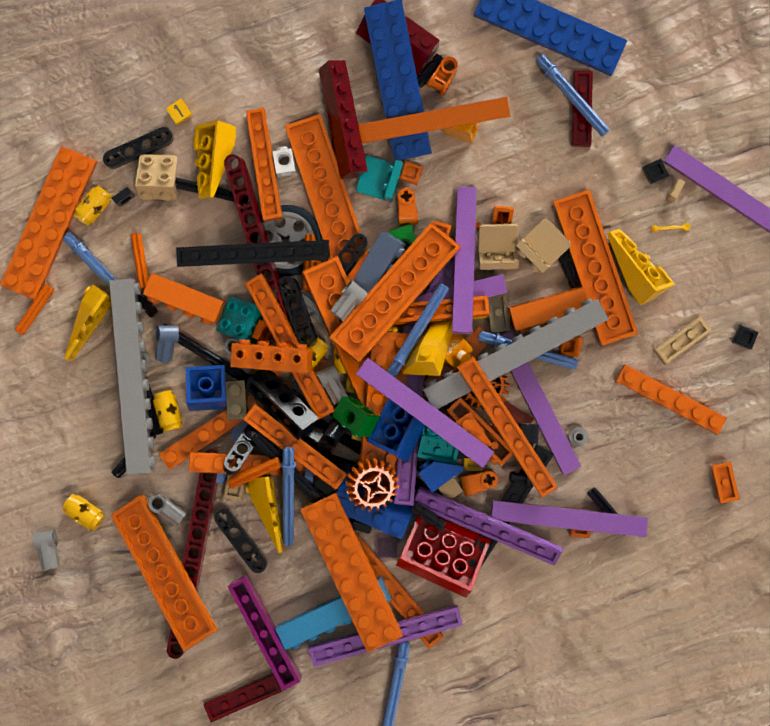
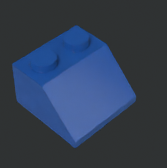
(206, 388)
(438, 473)

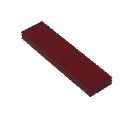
(580, 126)
(242, 697)

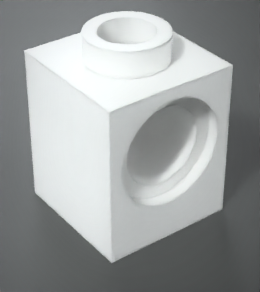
(284, 170)

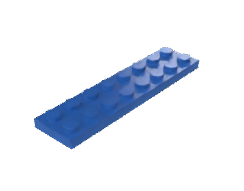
(555, 31)
(396, 73)

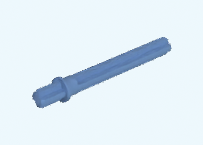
(574, 97)
(92, 262)
(417, 330)
(551, 357)
(288, 495)
(396, 683)

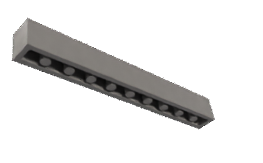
(520, 351)
(131, 376)

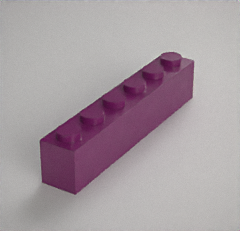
(264, 632)

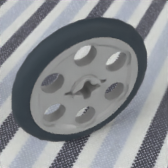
(292, 215)

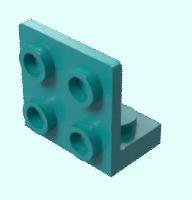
(380, 179)
(239, 319)
(435, 448)

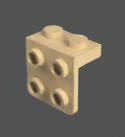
(157, 177)
(543, 245)
(498, 246)

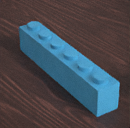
(317, 620)

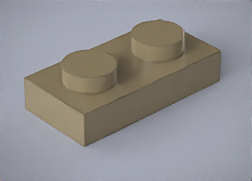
(498, 314)
(236, 400)

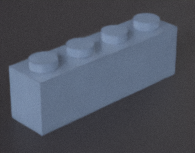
(379, 260)

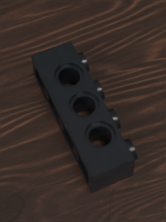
(282, 403)

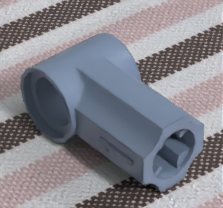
(166, 338)

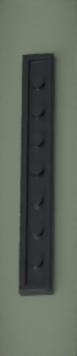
(253, 253)
(516, 493)

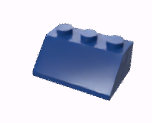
(396, 431)

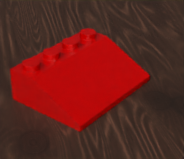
(439, 555)

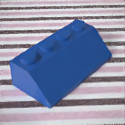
(389, 519)

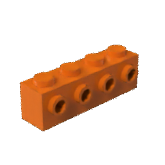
(184, 298)
(542, 309)
(271, 357)
(501, 450)

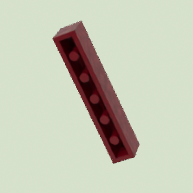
(342, 119)

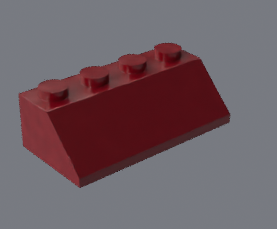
(422, 42)

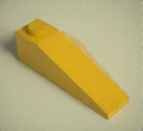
(213, 144)
(640, 274)
(90, 313)
(430, 350)
(264, 499)

